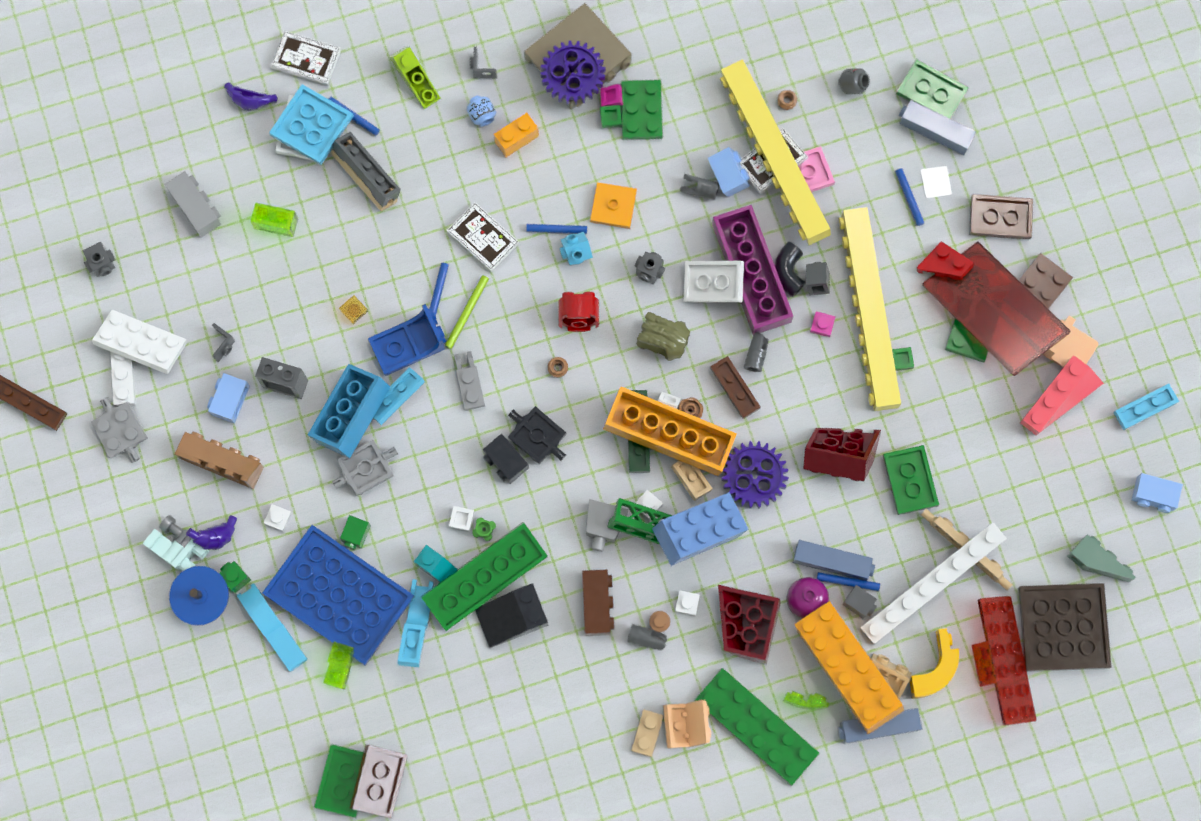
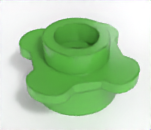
(481, 523)

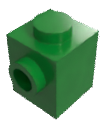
(234, 576)

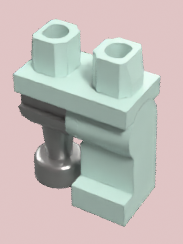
(178, 552)

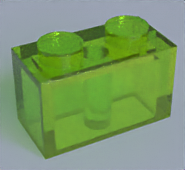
(274, 219)

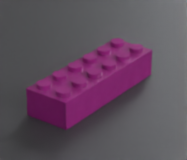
(763, 293)

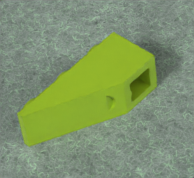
(415, 76)

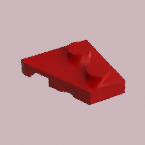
(946, 263)

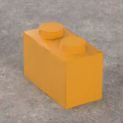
(516, 135)

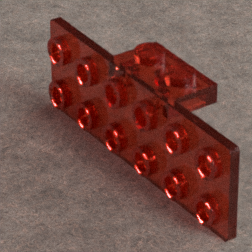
(1001, 661)

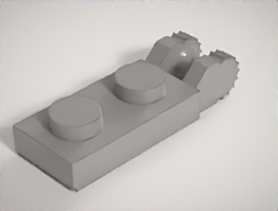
(469, 383)

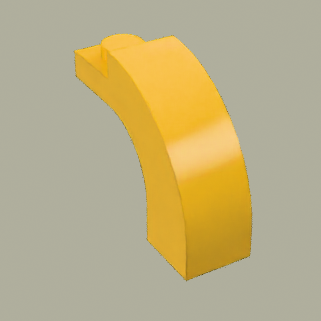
(930, 683)

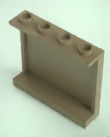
(587, 28)

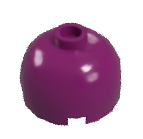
(806, 596)

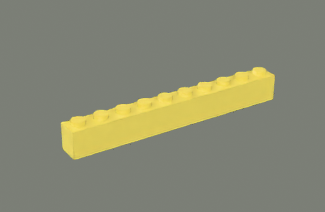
(775, 152)
(870, 309)

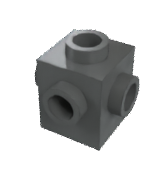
(99, 259)
(646, 273)

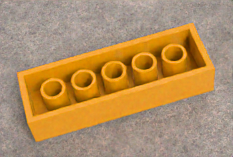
(669, 431)
(849, 667)

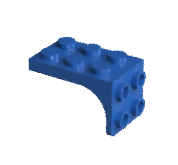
(408, 342)

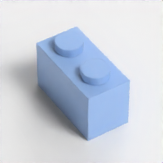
(729, 171)
(228, 398)
(1156, 493)

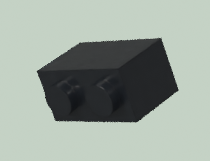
(505, 459)

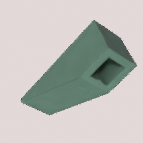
(1095, 559)

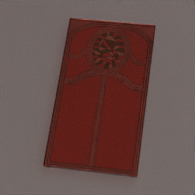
(999, 311)

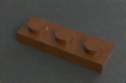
(735, 387)

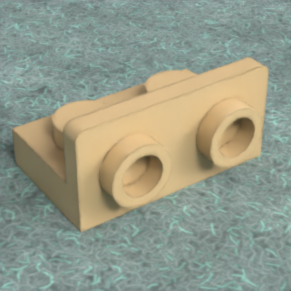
(895, 675)

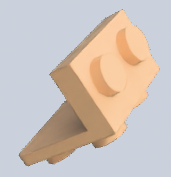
(1074, 344)
(687, 724)

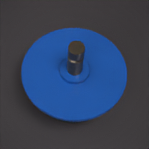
(198, 595)

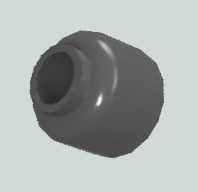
(854, 81)

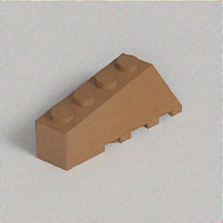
(219, 460)

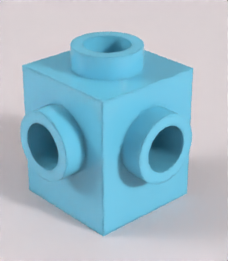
(575, 248)

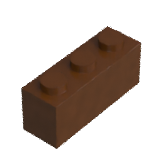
(597, 602)

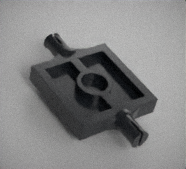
(537, 435)

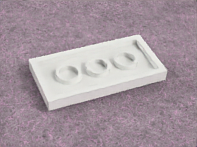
(139, 341)

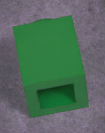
(355, 532)

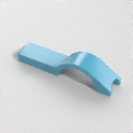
(272, 628)
(414, 628)

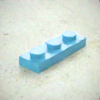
(398, 393)
(1146, 406)

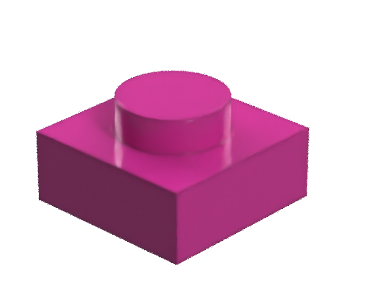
(611, 95)
(822, 324)

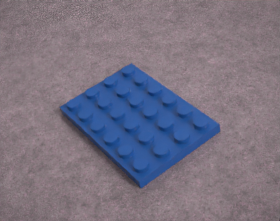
(338, 594)

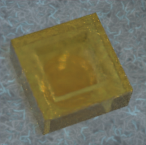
(353, 309)

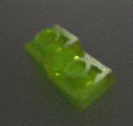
(339, 665)
(813, 702)

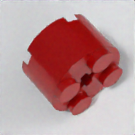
(578, 311)

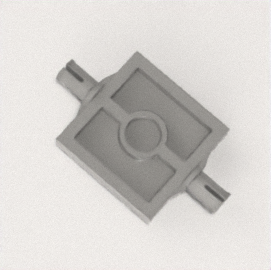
(119, 430)
(365, 468)

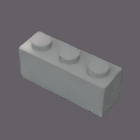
(194, 203)

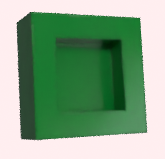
(610, 116)
(903, 358)

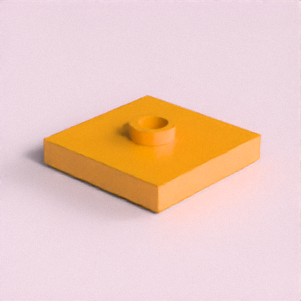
(613, 205)

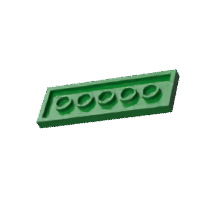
(484, 576)
(757, 727)

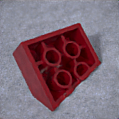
(841, 452)
(748, 622)

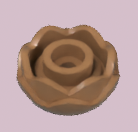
(691, 403)

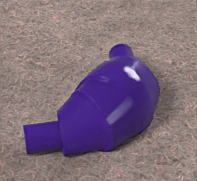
(247, 98)
(214, 537)

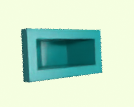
(434, 564)

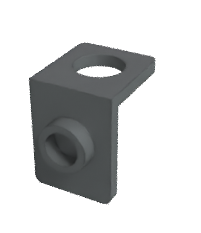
(478, 71)
(226, 347)

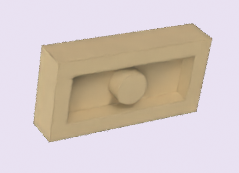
(692, 479)
(647, 733)

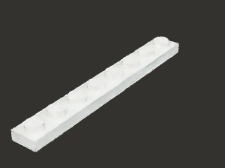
(933, 583)

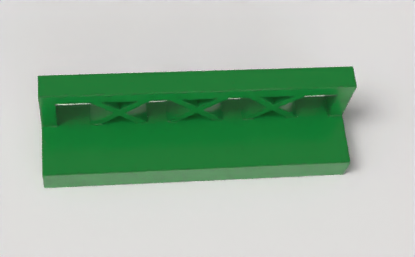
(636, 526)

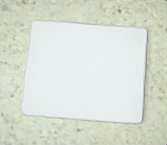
(936, 181)

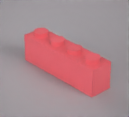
(1065, 391)

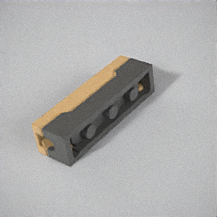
(365, 171)

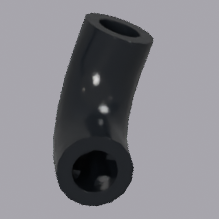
(785, 266)

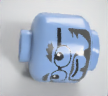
(481, 110)

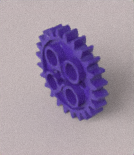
(558, 62)
(756, 456)

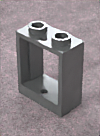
(287, 381)

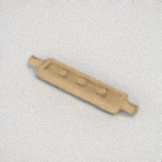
(959, 539)

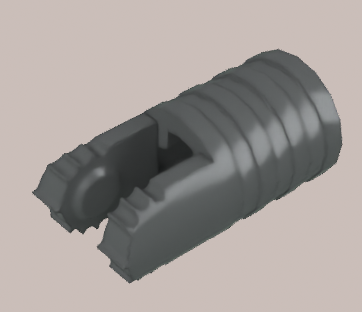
(705, 188)
(756, 353)
(647, 637)

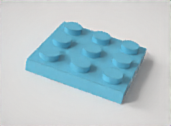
(311, 124)

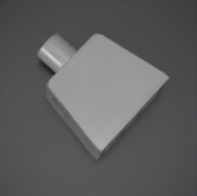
(597, 523)

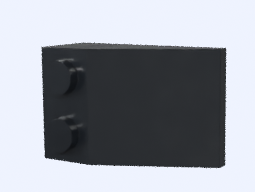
(511, 616)

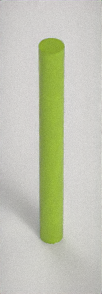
(466, 312)

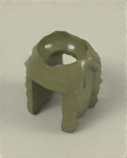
(663, 336)

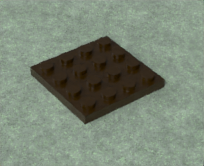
(1064, 627)

